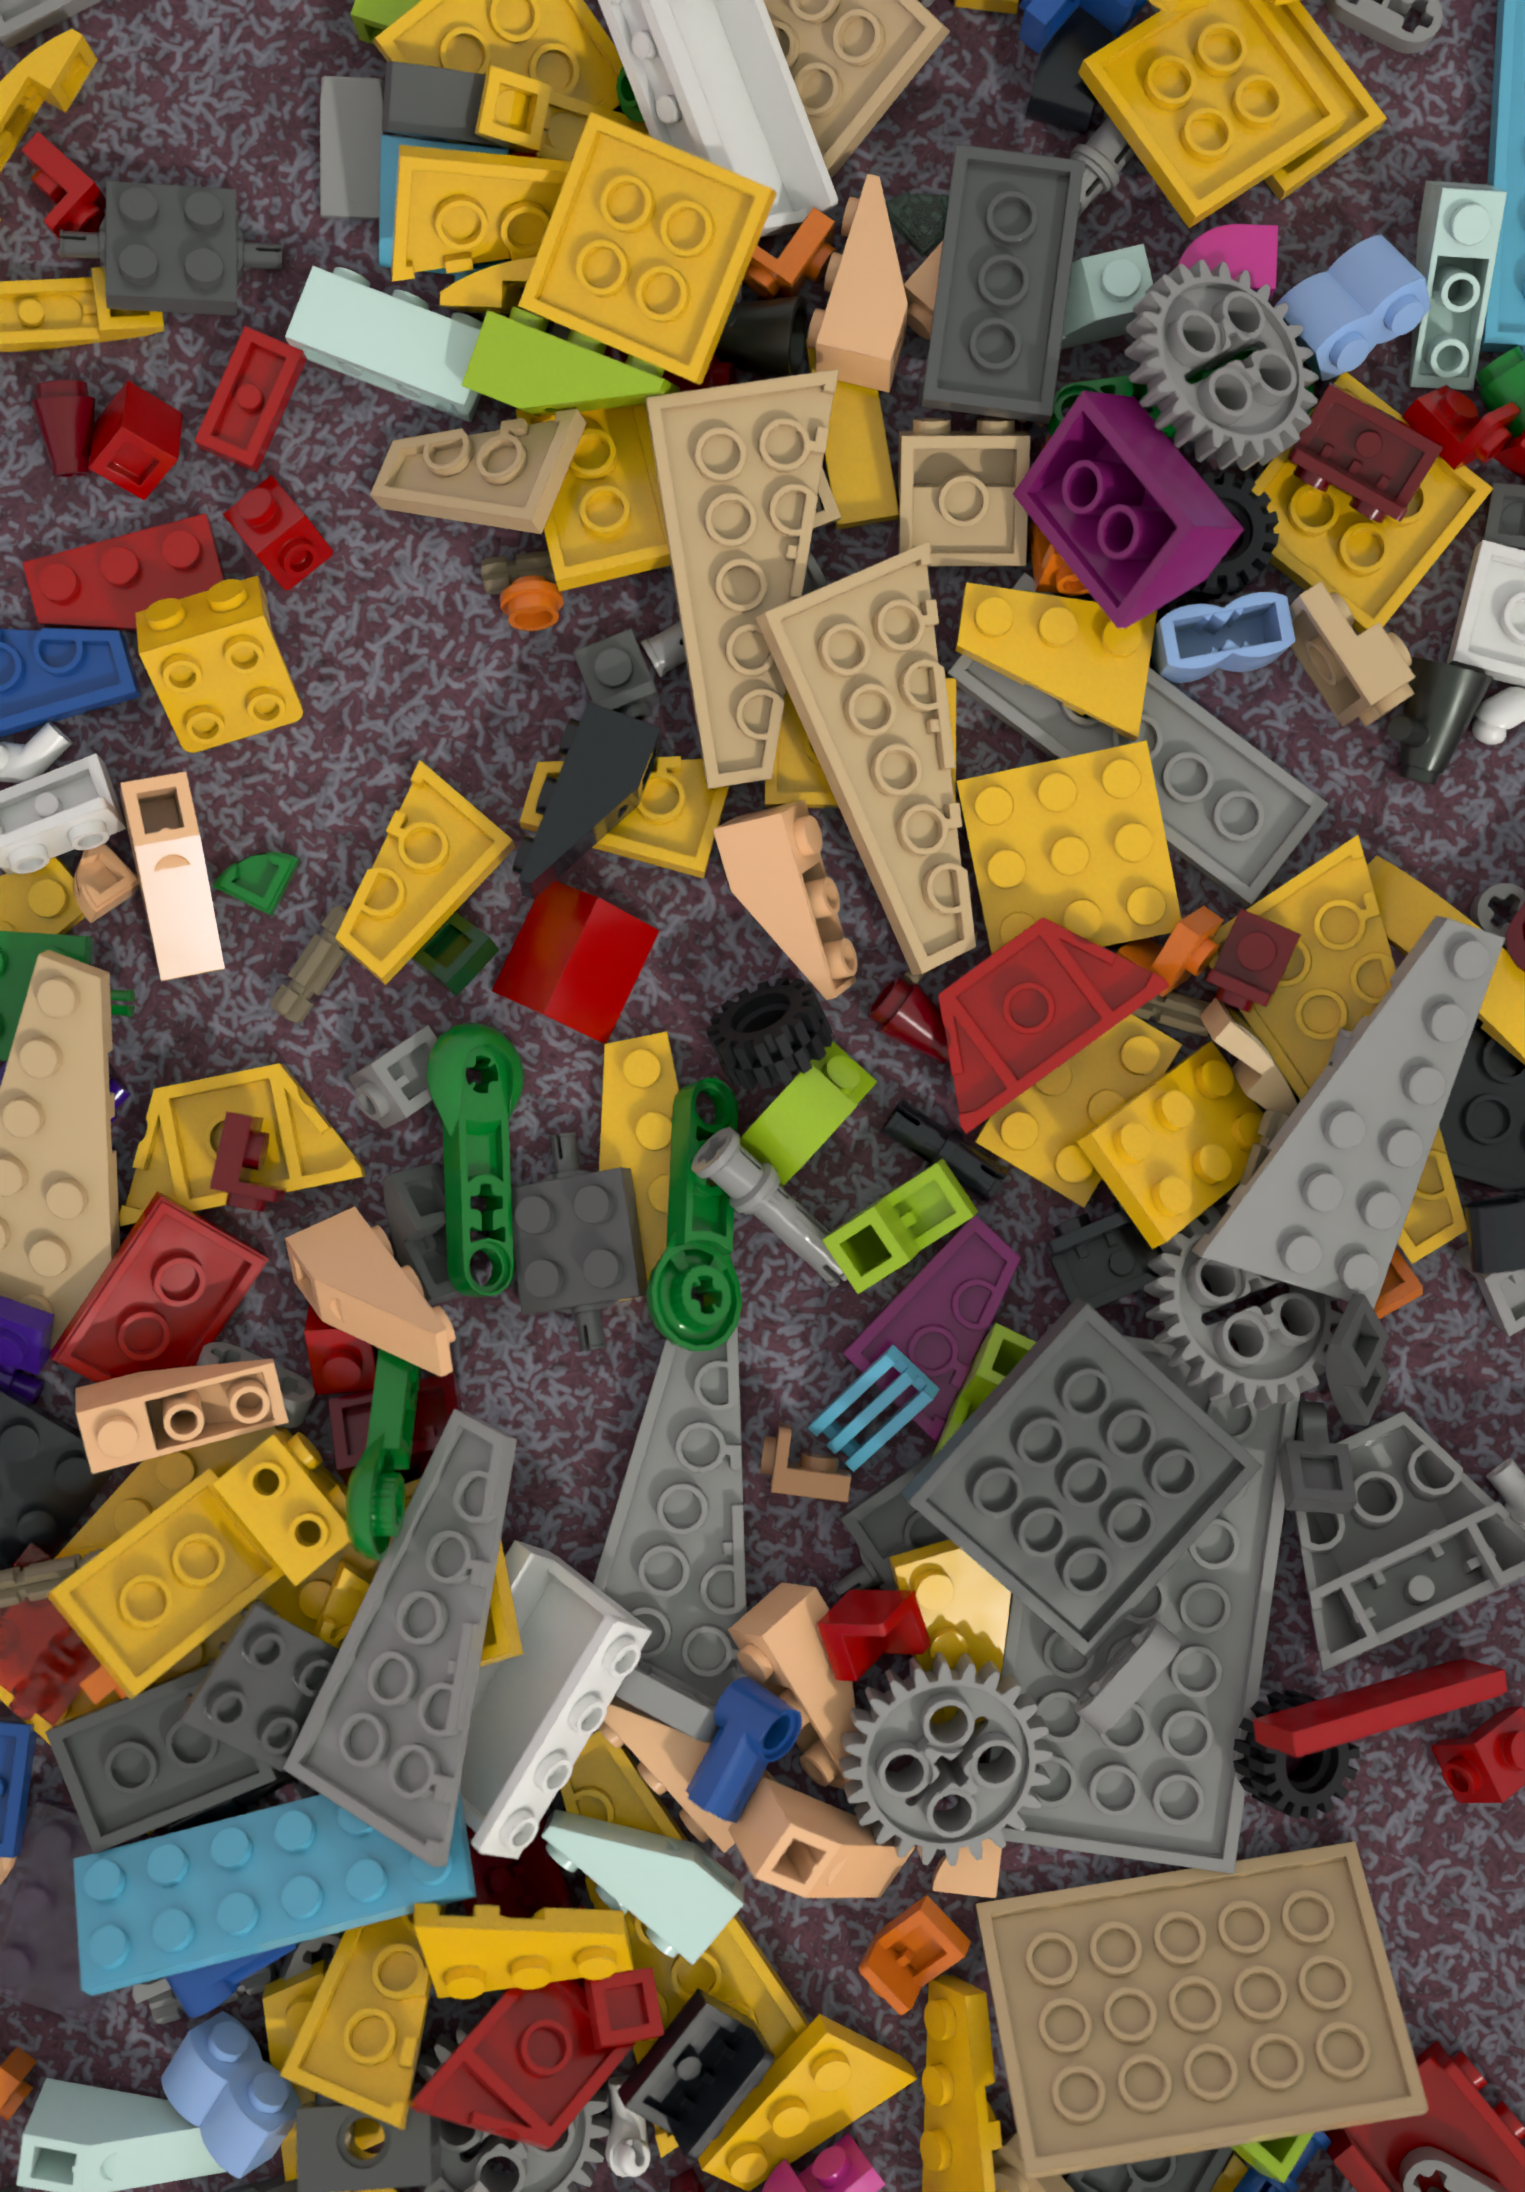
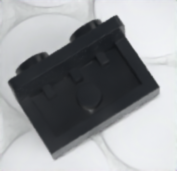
(1101, 1258)
(698, 2072)

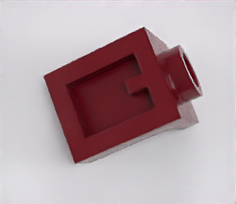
(1252, 961)
(240, 1151)

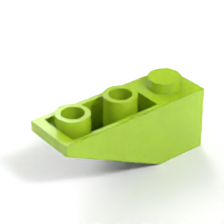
(547, 374)

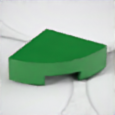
(259, 879)

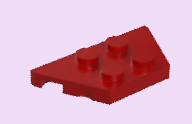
(1033, 1012)
(523, 2067)

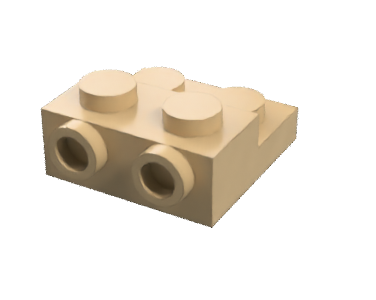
(961, 491)
(1353, 673)

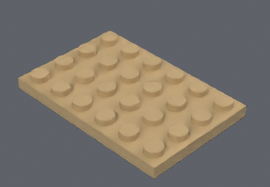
(1196, 2011)

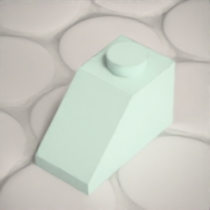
(1104, 294)

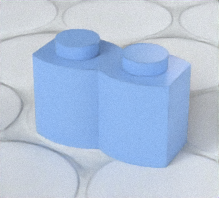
(1354, 305)
(1232, 638)
(230, 2094)

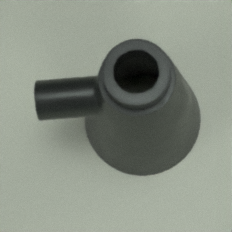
(766, 336)
(1435, 717)

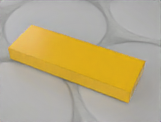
(858, 456)

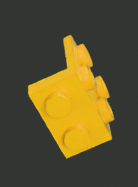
(217, 664)

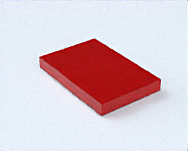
(159, 1295)

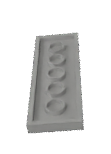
(1217, 794)

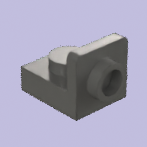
(618, 675)

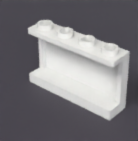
(723, 91)
(543, 1704)

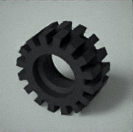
(1256, 539)
(770, 1033)
(1312, 1782)

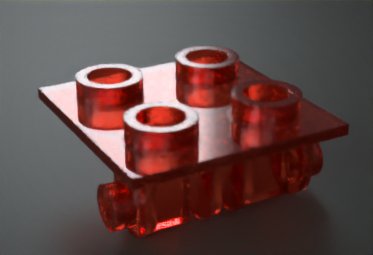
(41, 1654)

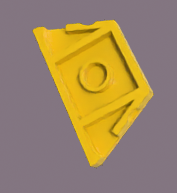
(187, 1129)

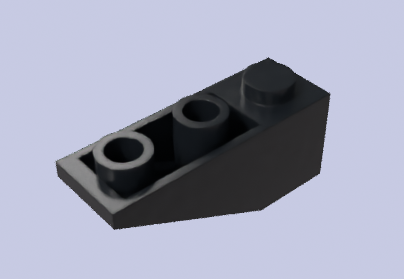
(596, 789)

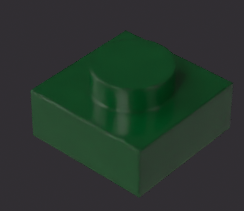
(455, 953)

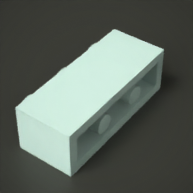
(386, 340)

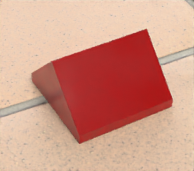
(576, 960)

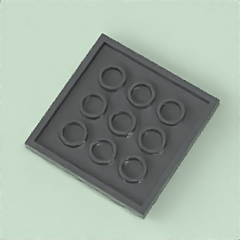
(1081, 1478)

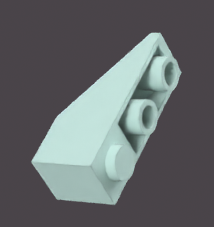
(1457, 258)
(656, 1877)
(107, 2141)

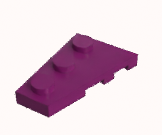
(941, 1317)

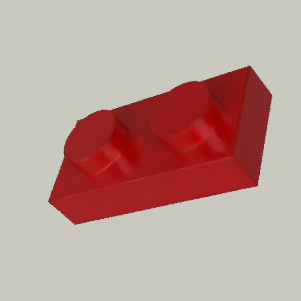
(250, 399)

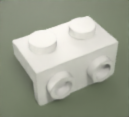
(57, 814)

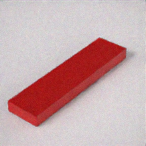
(1379, 1707)

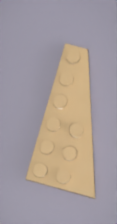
(852, 62)
(738, 520)
(879, 721)
(57, 1142)

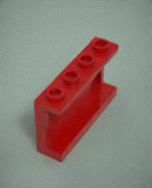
(1455, 2122)

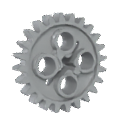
(1199, 322)
(1270, 1359)
(988, 1791)
(537, 2168)

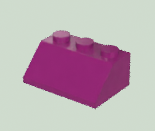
(1125, 508)

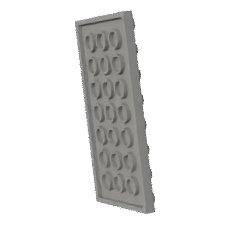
(1165, 1772)

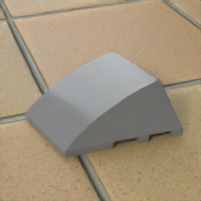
(1408, 1549)

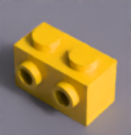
(288, 1503)

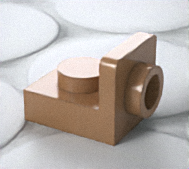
(813, 1477)

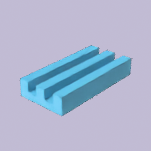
(843, 1437)

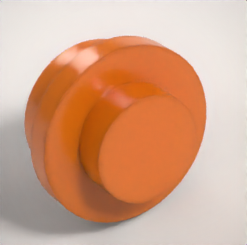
(531, 603)

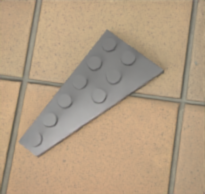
(1356, 1145)
(680, 1520)
(403, 1686)

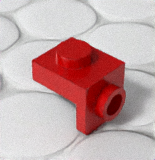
(278, 533)
(338, 1359)
(1487, 1762)

